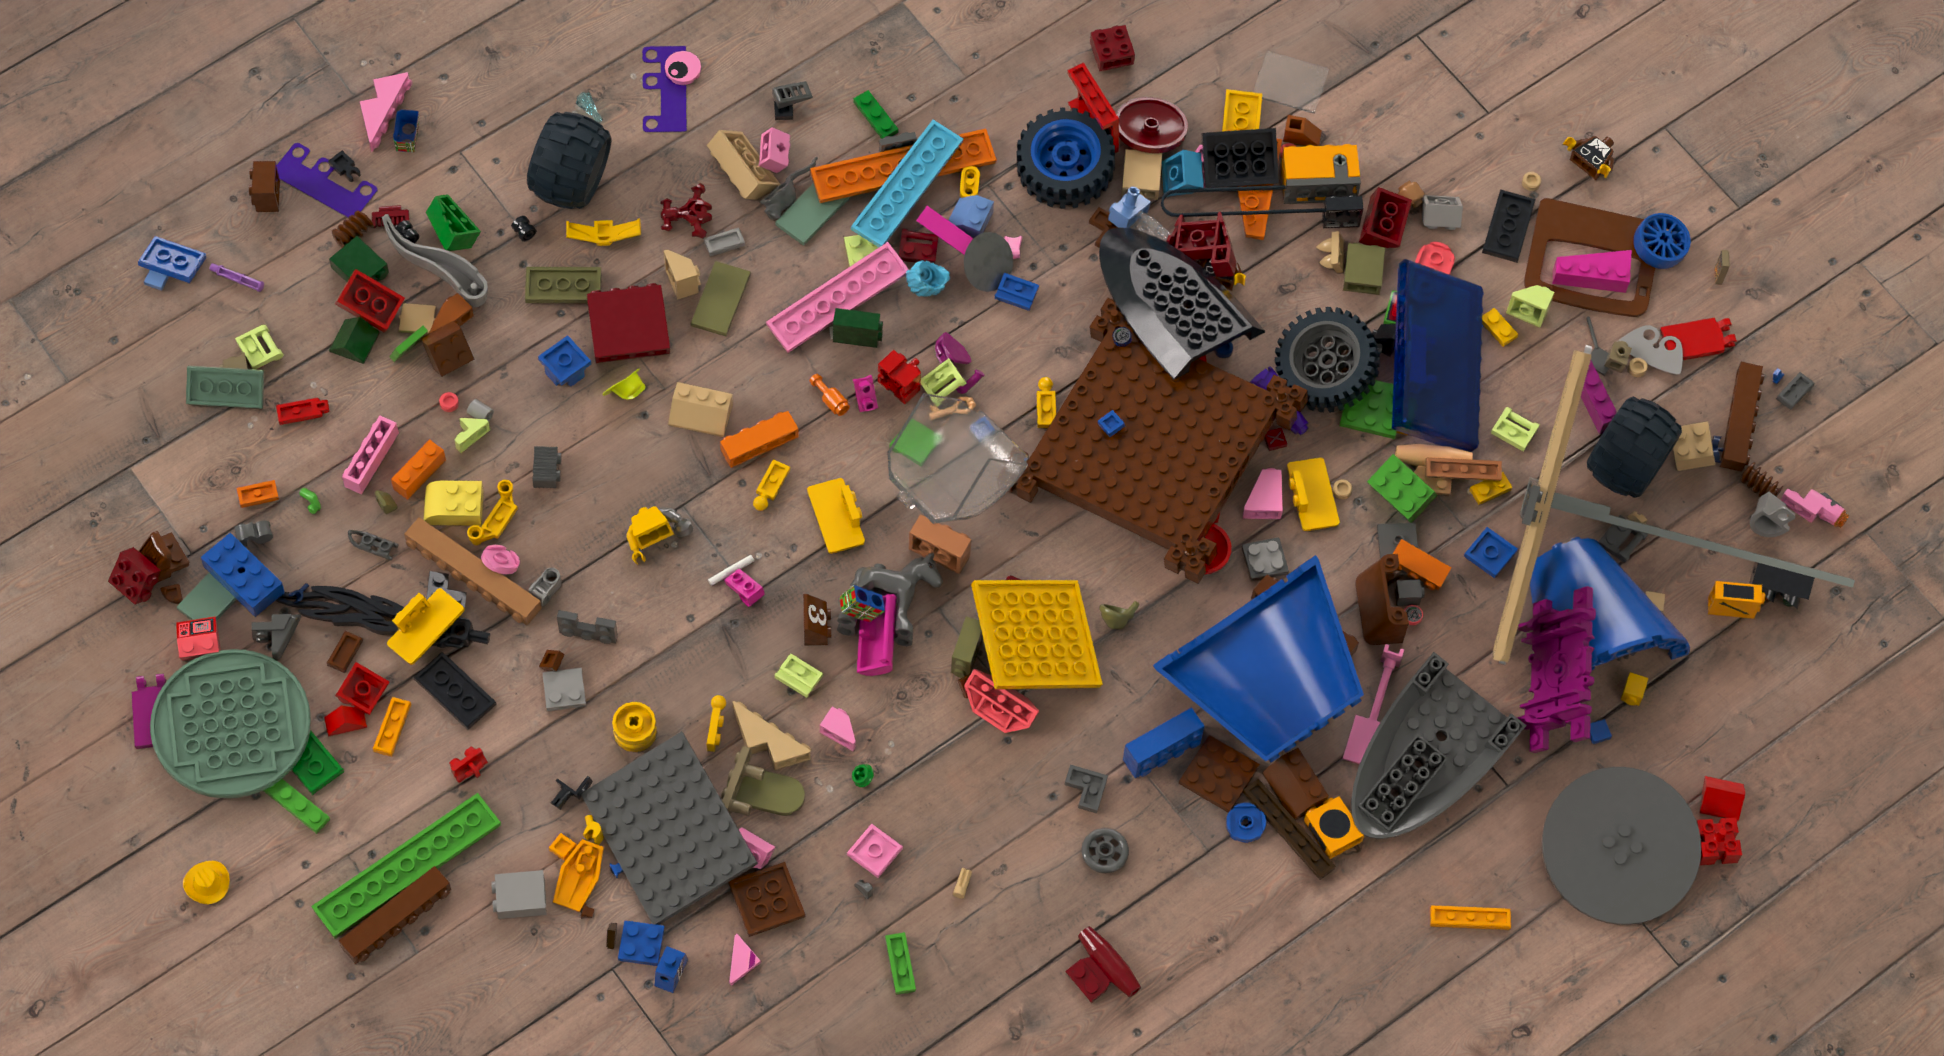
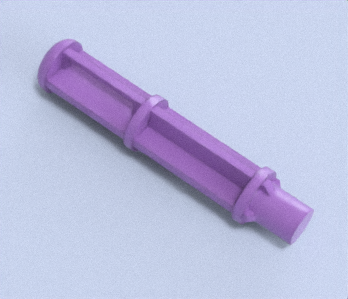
(237, 277)

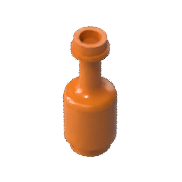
(831, 396)

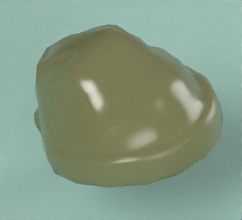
(1117, 617)

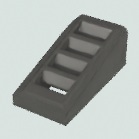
(787, 101)

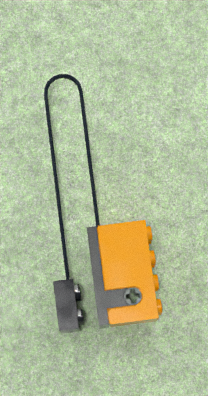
(1308, 176)

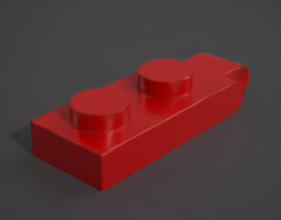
(301, 410)

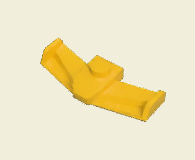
(603, 231)

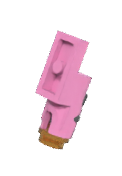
(1814, 505)

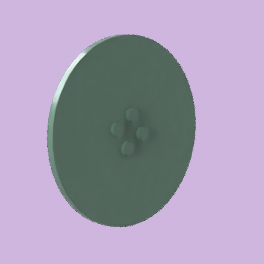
(230, 723)

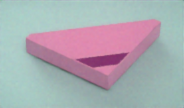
(742, 960)

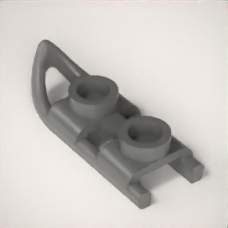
(368, 540)

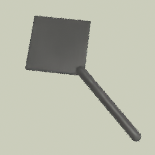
(1598, 355)

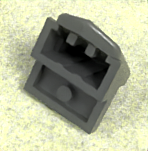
(278, 631)

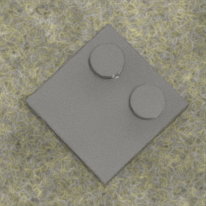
(564, 689)

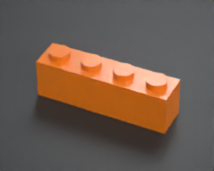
(759, 438)

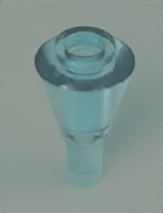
(586, 102)

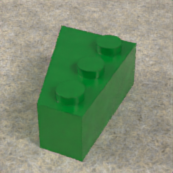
(451, 224)

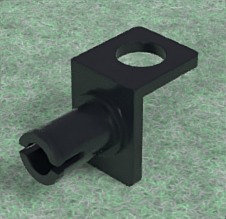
(565, 792)

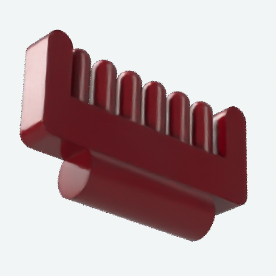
(394, 212)

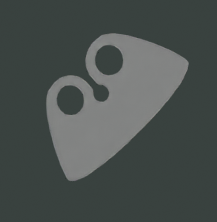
(1660, 358)

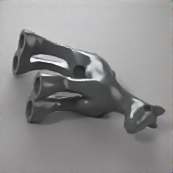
(899, 583)

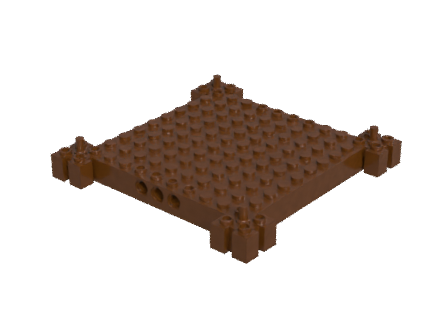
(1173, 457)

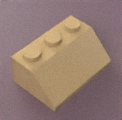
(700, 409)

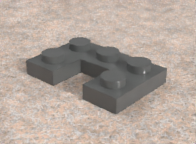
(603, 630)

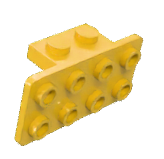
(1312, 494)
(837, 515)
(423, 623)

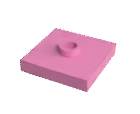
(874, 850)

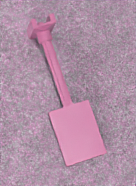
(1364, 728)

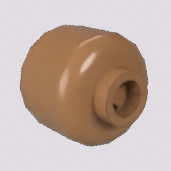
(1412, 191)

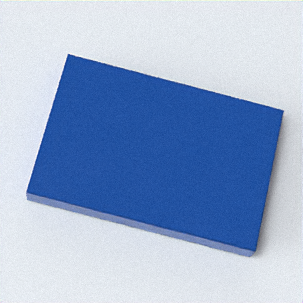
(172, 259)

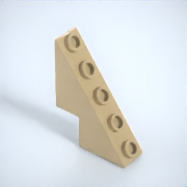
(762, 736)

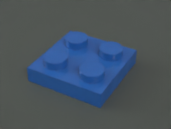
(1490, 552)
(641, 943)

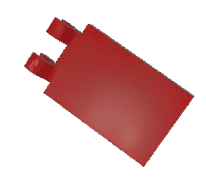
(1700, 337)

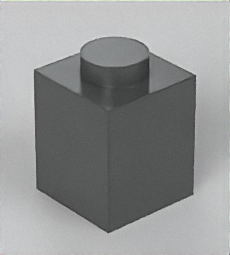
(1408, 592)

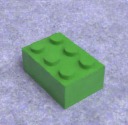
(1402, 488)

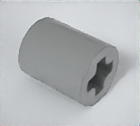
(480, 410)

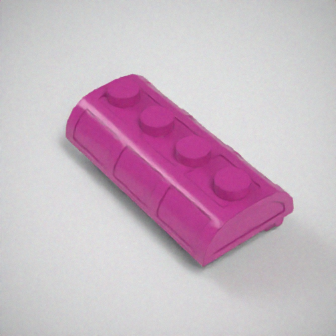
(877, 641)

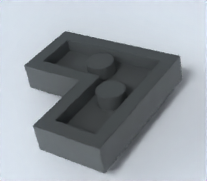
(1092, 785)

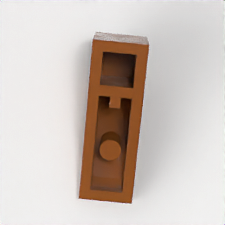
(455, 310)

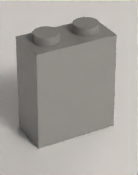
(519, 894)

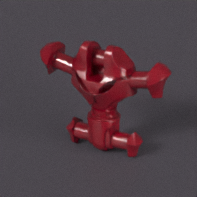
(693, 211)

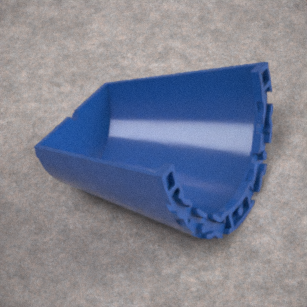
(1271, 665)

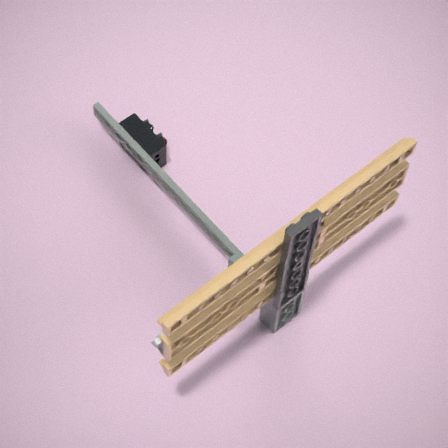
(1773, 574)

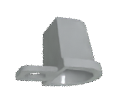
(1771, 516)

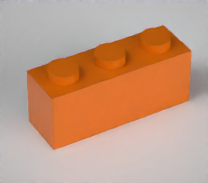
(418, 469)
(1421, 565)

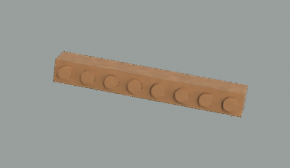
(472, 571)

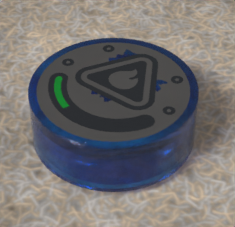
(1122, 336)

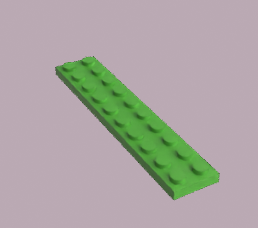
(405, 864)

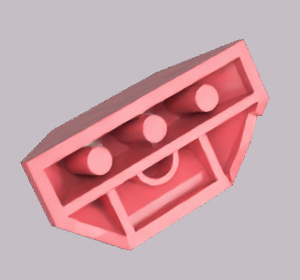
(1000, 707)

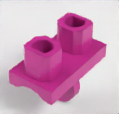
(865, 394)

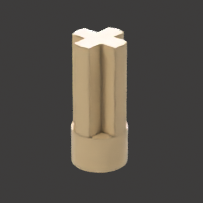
(962, 883)

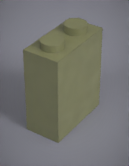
(1363, 268)
(966, 647)

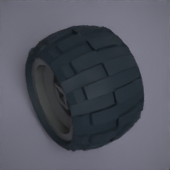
(569, 160)
(1634, 447)

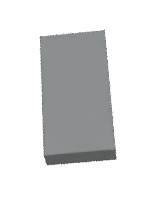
(724, 242)

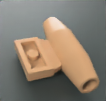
(1417, 453)

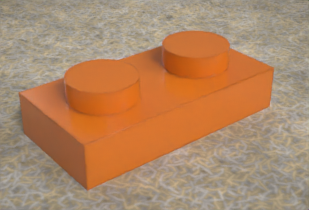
(257, 493)

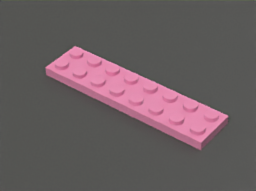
(843, 291)

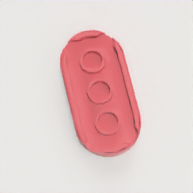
(1436, 256)

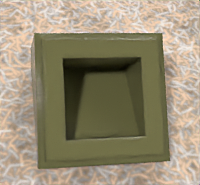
(385, 501)

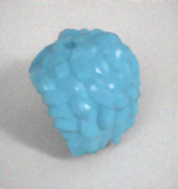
(927, 278)

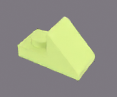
(473, 429)

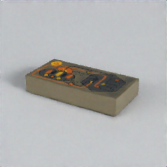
(1721, 267)

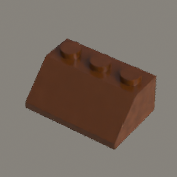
(1295, 784)

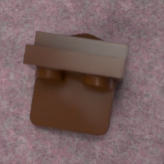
(164, 553)

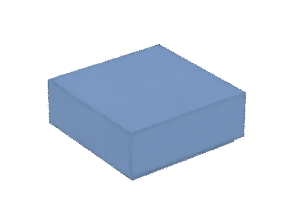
(156, 280)

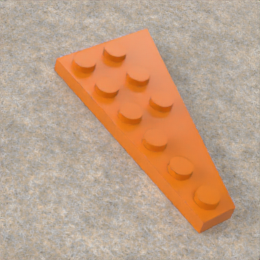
(1253, 201)

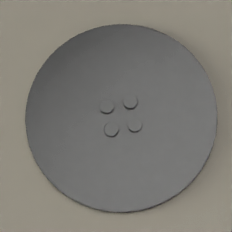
(1621, 845)

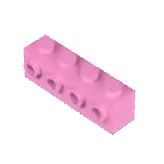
(370, 454)

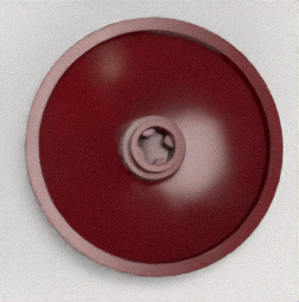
(1152, 125)

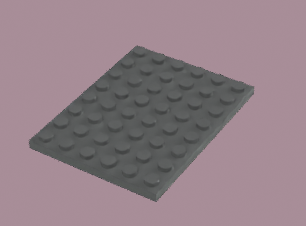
(669, 829)

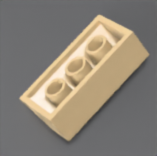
(741, 164)

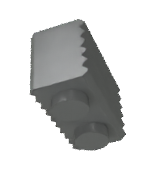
(546, 467)

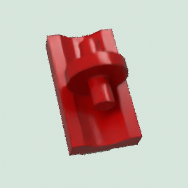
(469, 765)

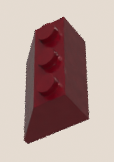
(1385, 219)

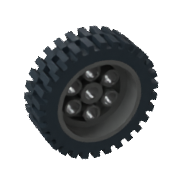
(1312, 335)

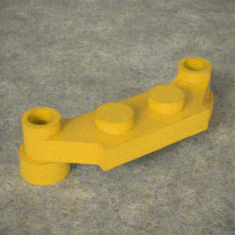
(498, 518)

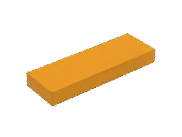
(391, 726)

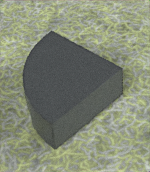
(865, 888)

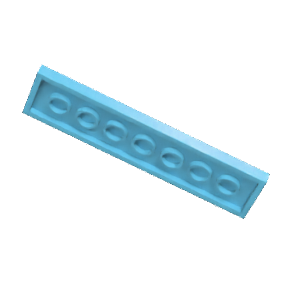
(907, 184)

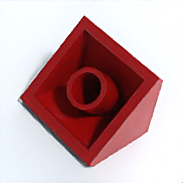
(1722, 798)

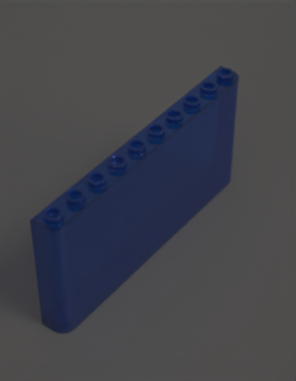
(1437, 357)

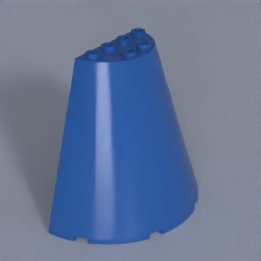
(1624, 614)

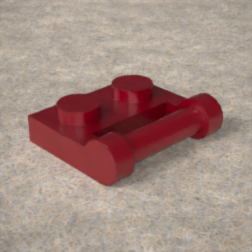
(918, 251)

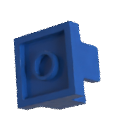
(564, 362)

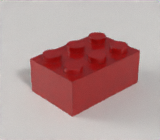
(369, 300)

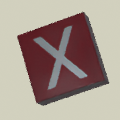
(1275, 439)

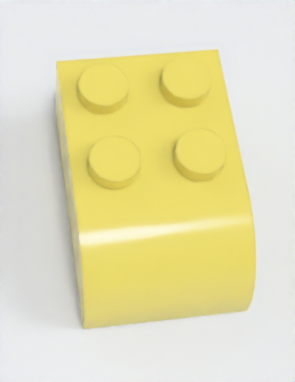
(454, 503)

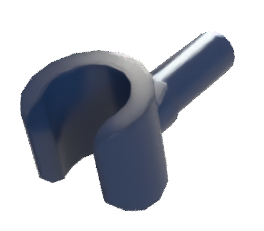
(299, 593)

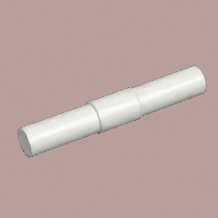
(731, 569)

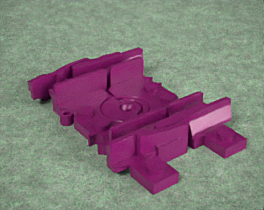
(1559, 644)

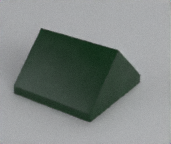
(355, 339)

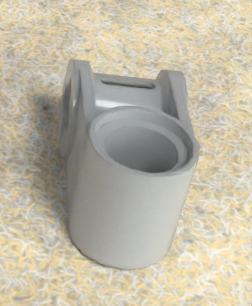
(545, 589)

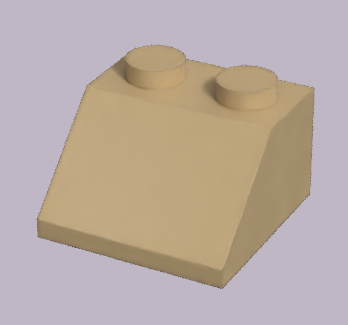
(681, 274)

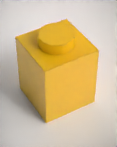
(1634, 689)

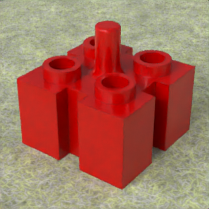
(899, 376)
(1719, 841)

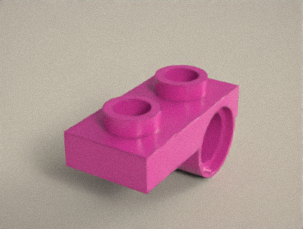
(745, 586)

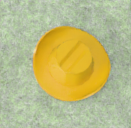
(207, 882)

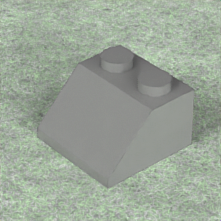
(1441, 212)

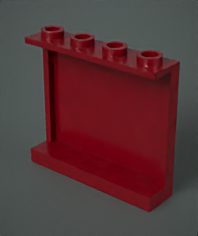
(628, 323)

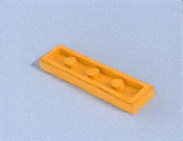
(1470, 917)

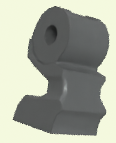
(258, 532)

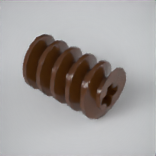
(351, 227)
(1759, 481)

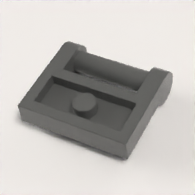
(1615, 538)

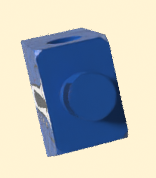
(670, 966)

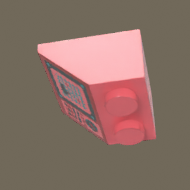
(197, 638)

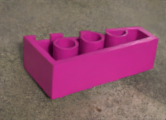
(1595, 271)

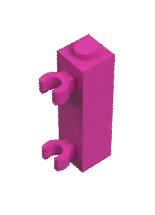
(944, 229)

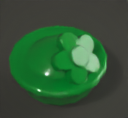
(862, 775)

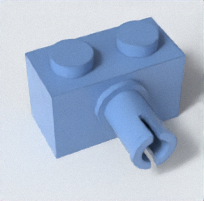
(1126, 210)

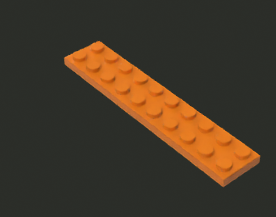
(871, 171)

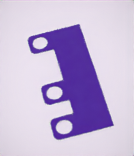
(672, 95)
(318, 186)

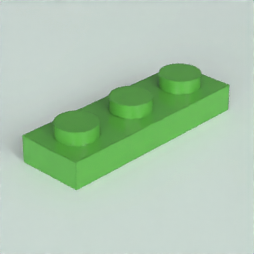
(900, 963)

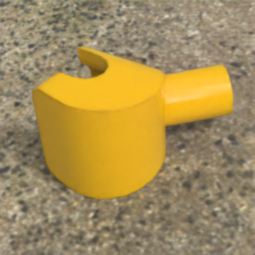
(593, 830)

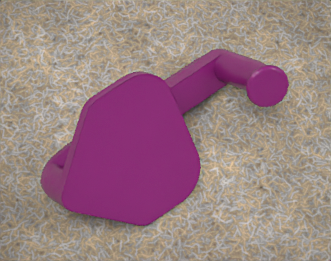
(950, 348)

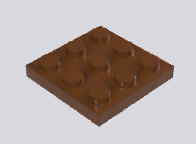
(1219, 773)
(766, 899)

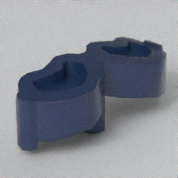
(1715, 441)

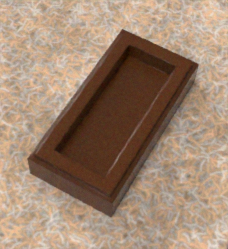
(344, 651)

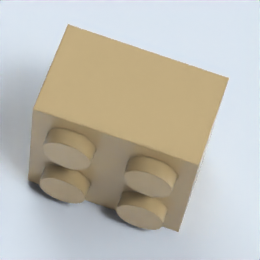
(1694, 447)

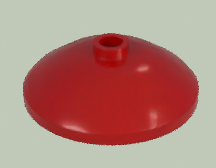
(1220, 537)

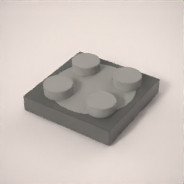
(1265, 558)

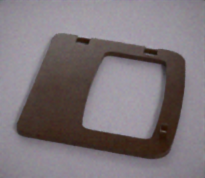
(1590, 228)

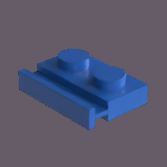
(1016, 291)

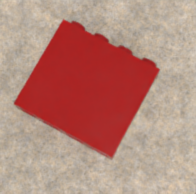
(1093, 100)

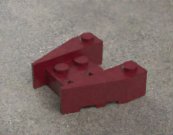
(1205, 241)

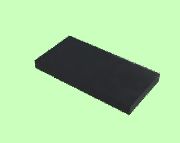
(1508, 226)
(455, 690)

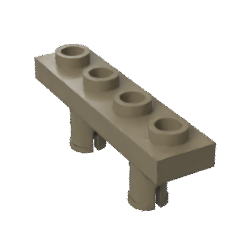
(735, 780)

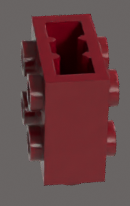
(1112, 48)
(134, 576)

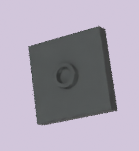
(1391, 534)

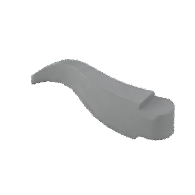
(447, 265)

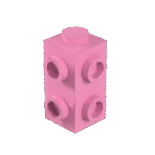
(761, 849)

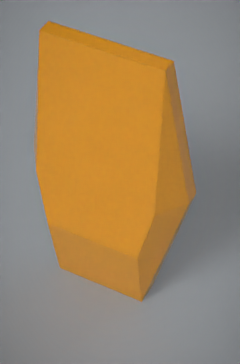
(579, 875)

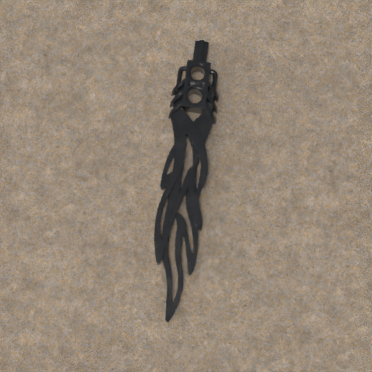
(368, 614)

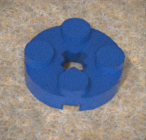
(1252, 814)

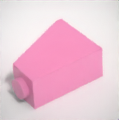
(1266, 496)

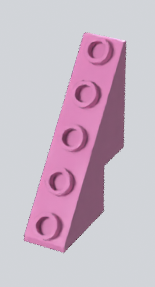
(381, 110)

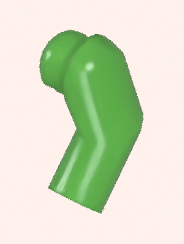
(312, 498)

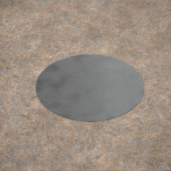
(987, 261)

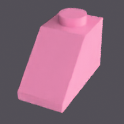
(838, 728)

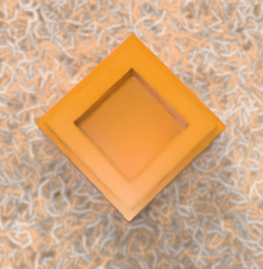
(562, 846)

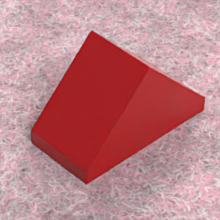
(344, 720)

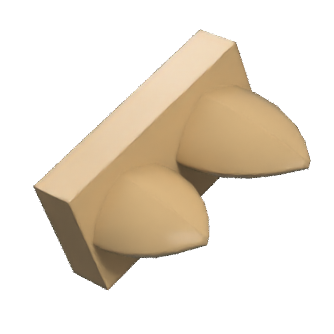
(1336, 247)

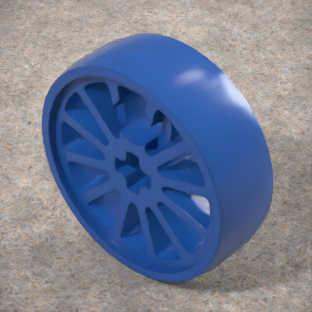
(1662, 240)

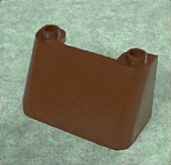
(1379, 620)

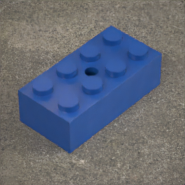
(242, 574)
(1163, 743)

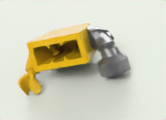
(652, 526)

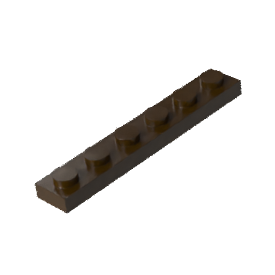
(1289, 829)

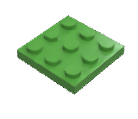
(1373, 412)

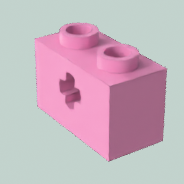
(774, 150)

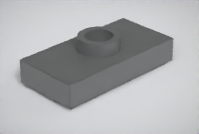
(1795, 390)

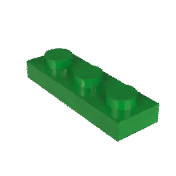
(875, 115)

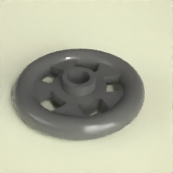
(1108, 835)

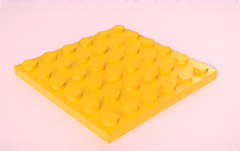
(1036, 634)

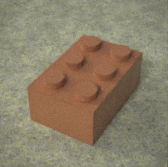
(949, 547)

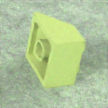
(1530, 304)

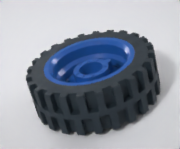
(1066, 158)

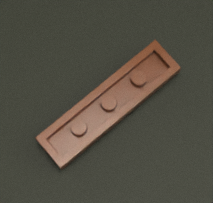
(1463, 469)

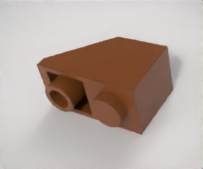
(1301, 131)

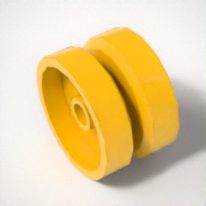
(634, 727)

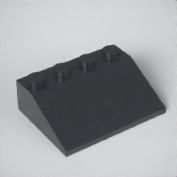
(1240, 157)

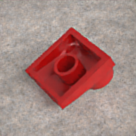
(362, 688)

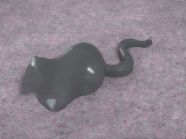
(784, 194)

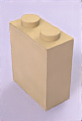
(1143, 172)

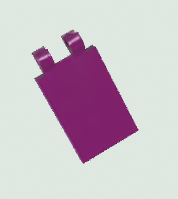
(142, 706)

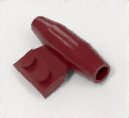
(1103, 966)

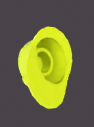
(628, 388)

